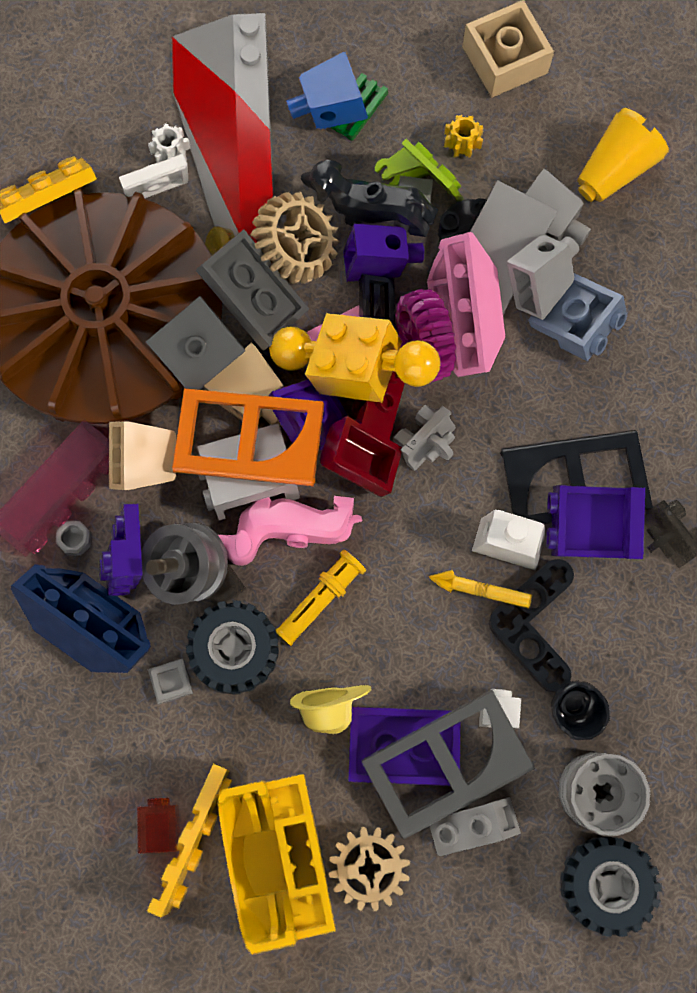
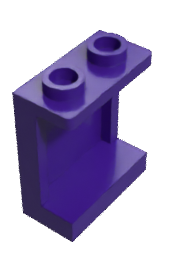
(596, 522)

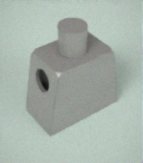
(556, 195)
(542, 274)

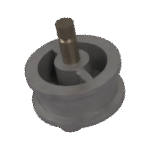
(184, 563)

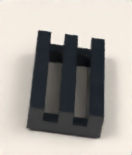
(364, 297)

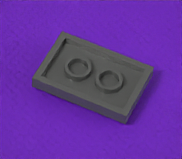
(251, 290)

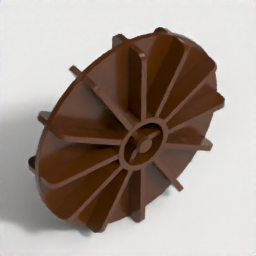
(83, 298)

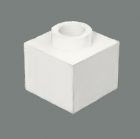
(510, 706)

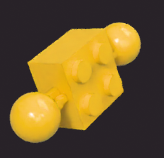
(355, 357)

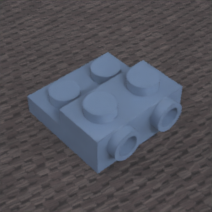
(583, 318)

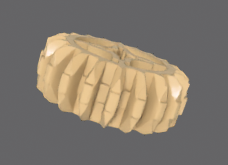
(303, 229)

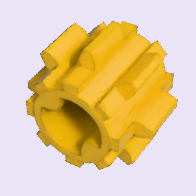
(461, 144)

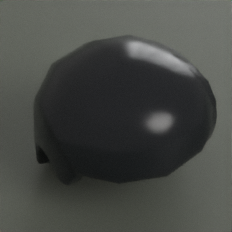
(592, 713)

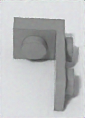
(475, 827)

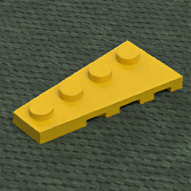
(189, 841)

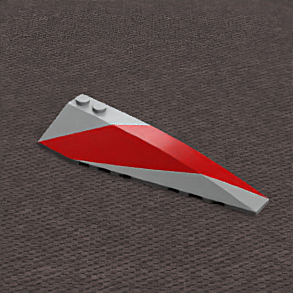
(226, 114)

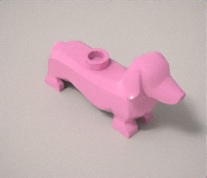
(291, 522)

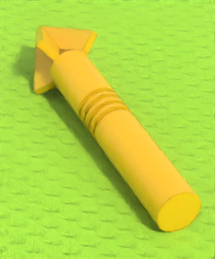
(450, 582)

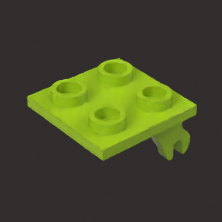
(417, 163)

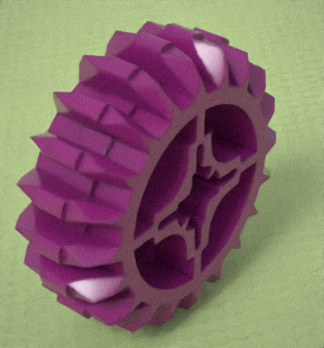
(425, 319)

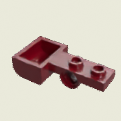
(362, 447)

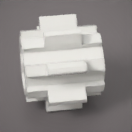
(166, 136)

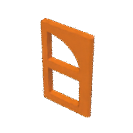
(292, 466)

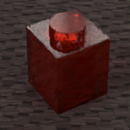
(158, 826)

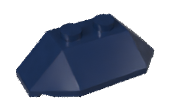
(82, 618)

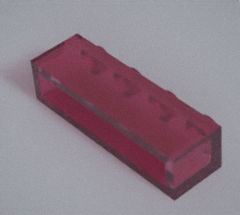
(54, 489)

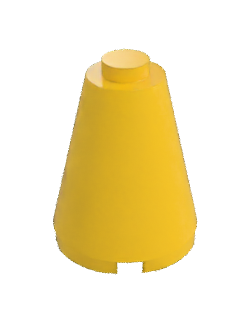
(621, 156)

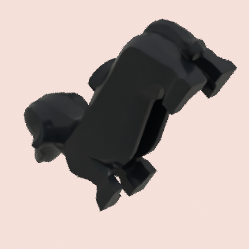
(370, 200)

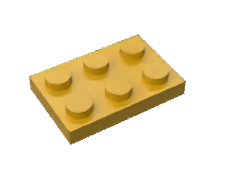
(45, 188)

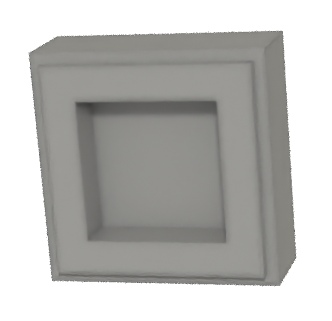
(170, 681)

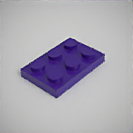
(379, 727)

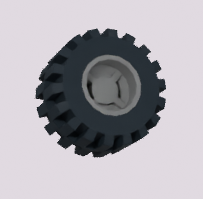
(232, 647)
(610, 886)

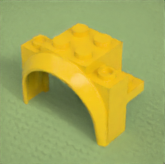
(274, 863)

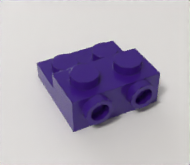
(123, 560)

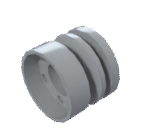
(625, 791)

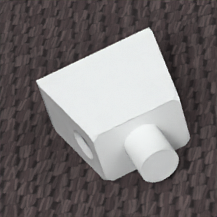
(510, 538)

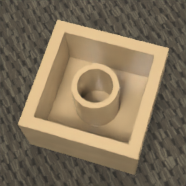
(507, 48)

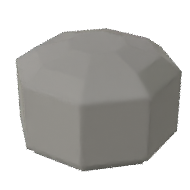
(73, 538)

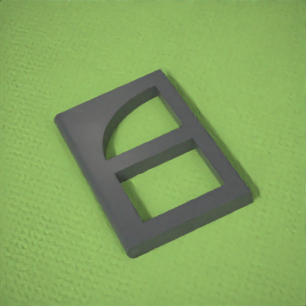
(505, 764)

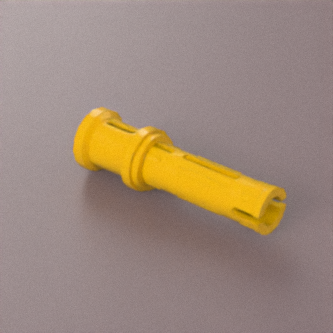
(331, 585)

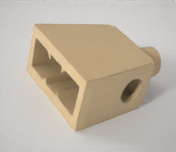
(250, 376)
(140, 455)

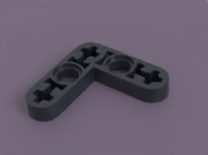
(524, 630)

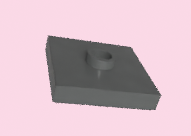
(196, 345)

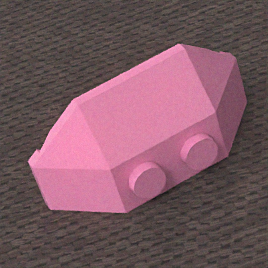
(471, 294)

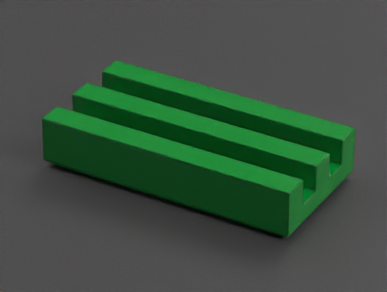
(371, 86)

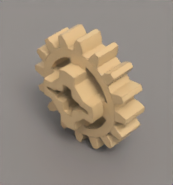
(351, 871)

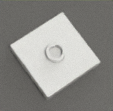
(156, 177)

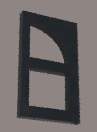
(524, 462)

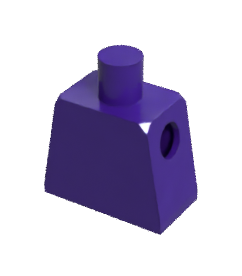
(379, 251)

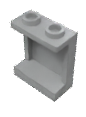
(233, 492)

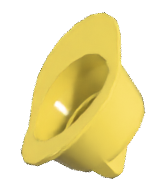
(328, 708)

